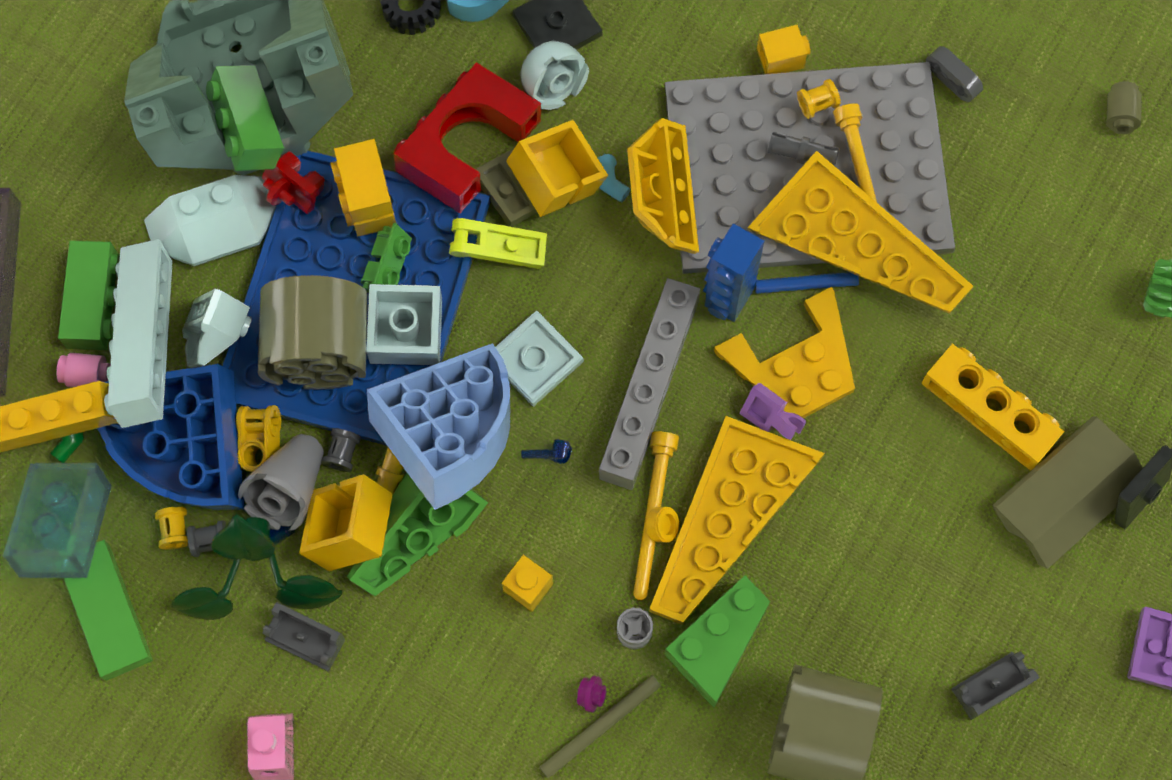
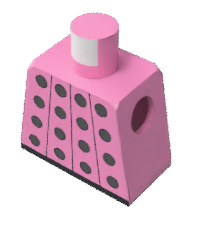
(271, 746)

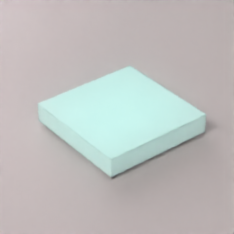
(537, 358)

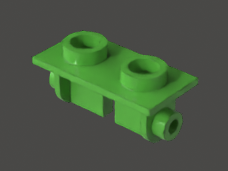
(391, 247)

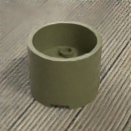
(312, 332)
(825, 727)

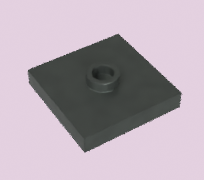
(557, 21)
(1144, 487)

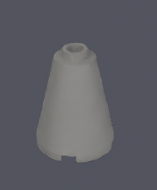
(284, 483)

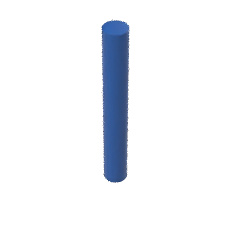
(806, 282)

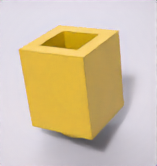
(783, 50)
(527, 583)

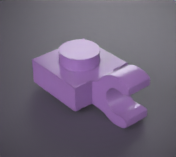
(766, 412)

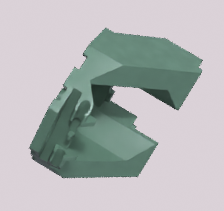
(284, 39)

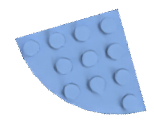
(446, 422)

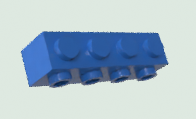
(732, 272)

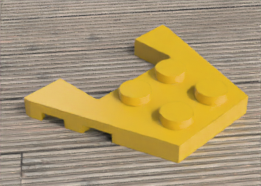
(806, 373)

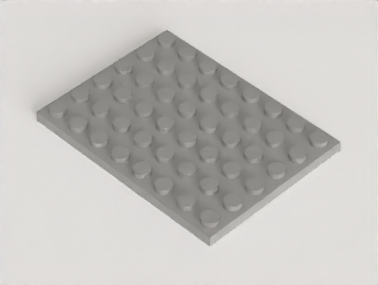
(736, 177)

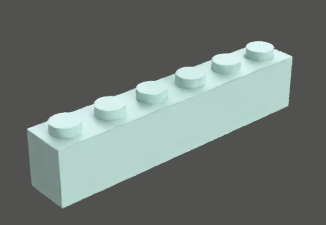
(139, 334)

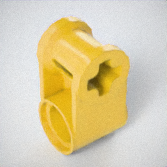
(257, 435)

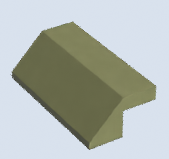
(1069, 491)

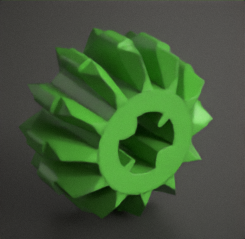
(1159, 290)

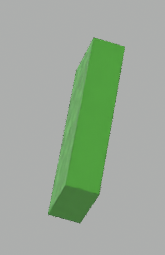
(108, 616)

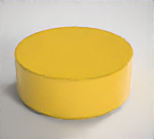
(662, 524)

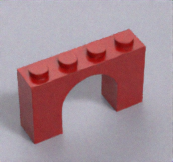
(476, 97)

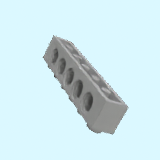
(649, 384)

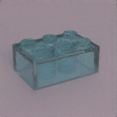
(57, 520)

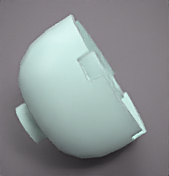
(553, 73)

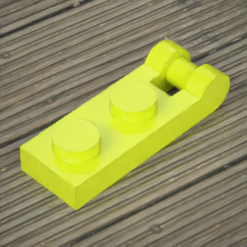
(498, 243)

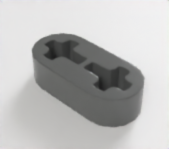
(954, 74)

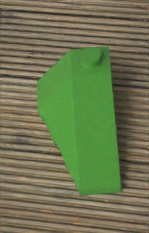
(414, 532)

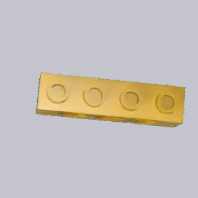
(997, 425)

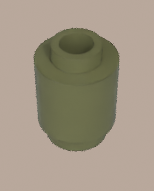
(1124, 108)

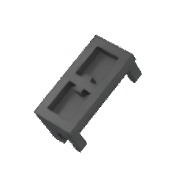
(303, 637)
(994, 684)

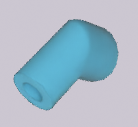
(611, 185)

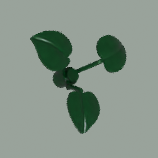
(252, 541)

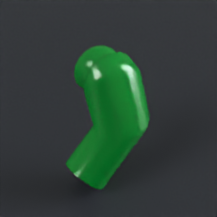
(67, 446)

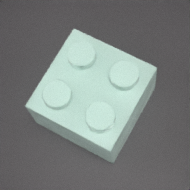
(404, 324)

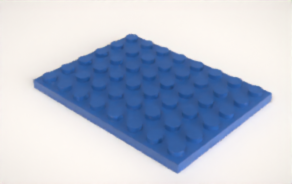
(326, 246)

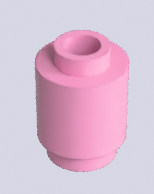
(81, 369)

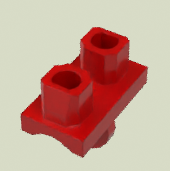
(289, 186)

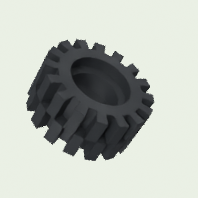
(411, 19)

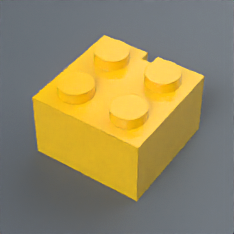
(556, 167)
(362, 187)
(346, 523)

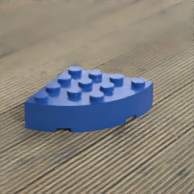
(194, 445)

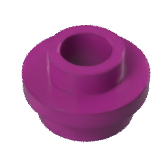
(591, 693)

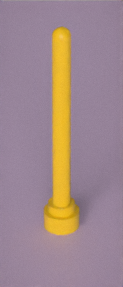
(848, 119)
(663, 446)

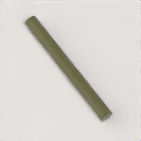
(600, 726)

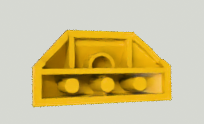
(664, 185)

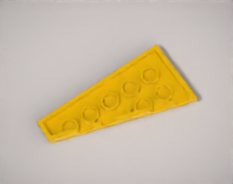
(736, 498)

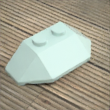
(212, 219)
(213, 325)

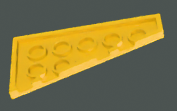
(845, 227)

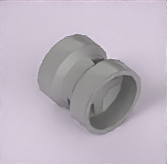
(634, 622)

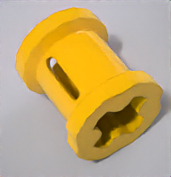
(818, 98)
(172, 527)

